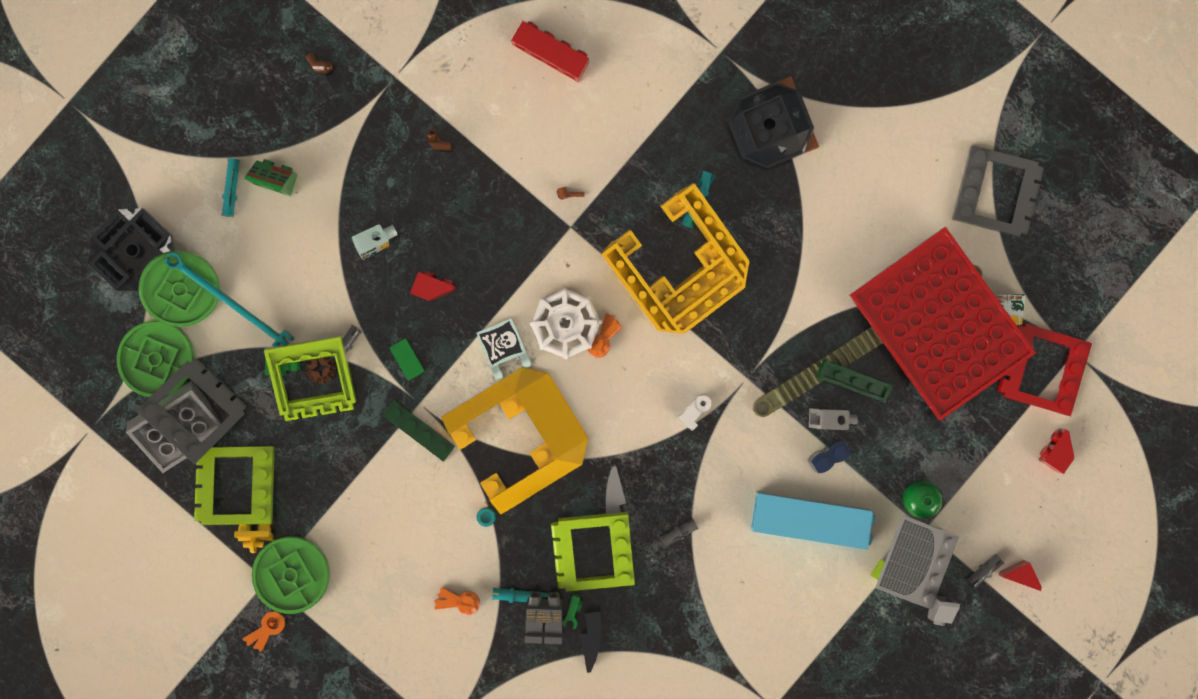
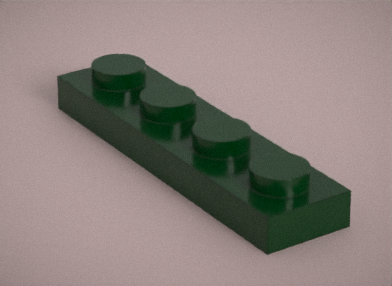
(854, 380)
(419, 430)

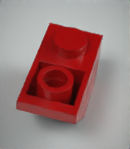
(430, 288)
(1059, 452)

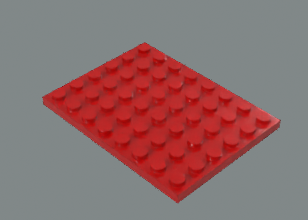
(942, 323)

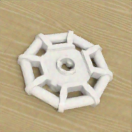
(576, 325)

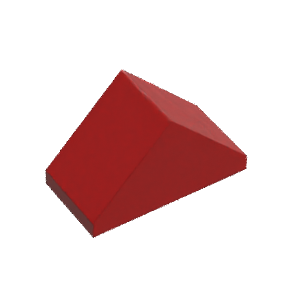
(1023, 574)

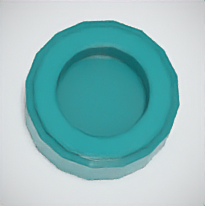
(486, 516)

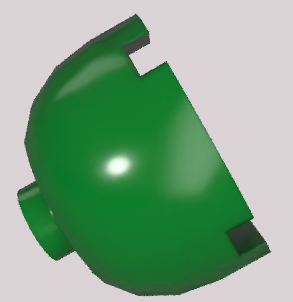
(922, 499)

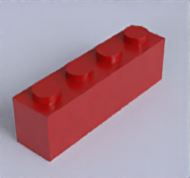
(550, 51)

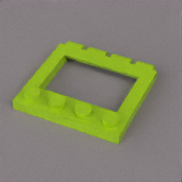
(306, 351)
(261, 486)
(620, 544)

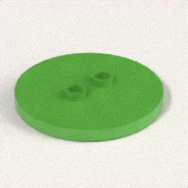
(174, 296)
(152, 355)
(290, 574)

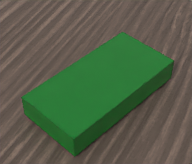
(407, 359)

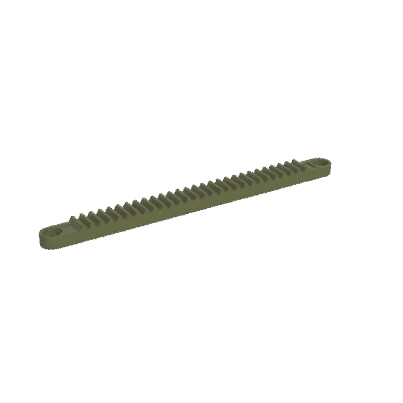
(807, 378)

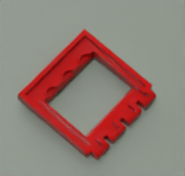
(1071, 377)

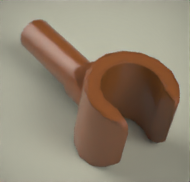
(563, 193)

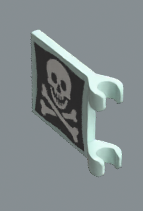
(501, 345)

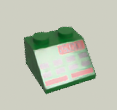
(271, 177)

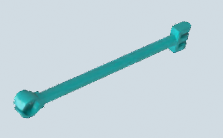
(279, 338)

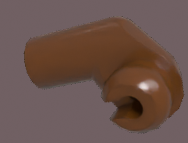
(319, 66)
(436, 143)

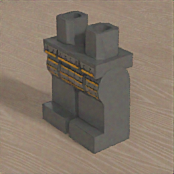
(544, 611)

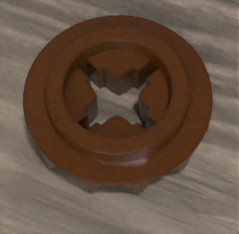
(328, 372)

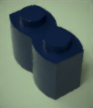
(825, 459)

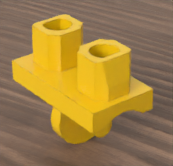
(246, 534)

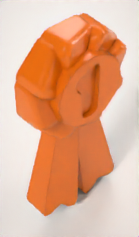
(601, 342)
(467, 602)
(272, 624)

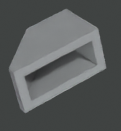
(943, 610)

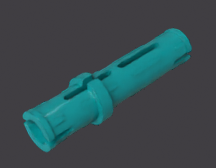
(703, 186)
(229, 196)
(514, 595)

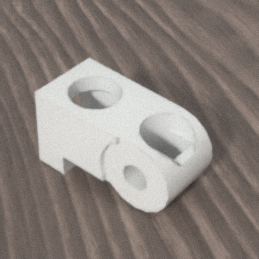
(694, 410)

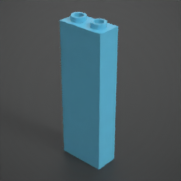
(812, 520)

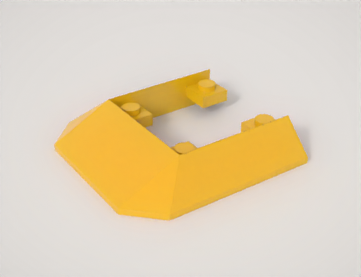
(702, 292)
(550, 414)

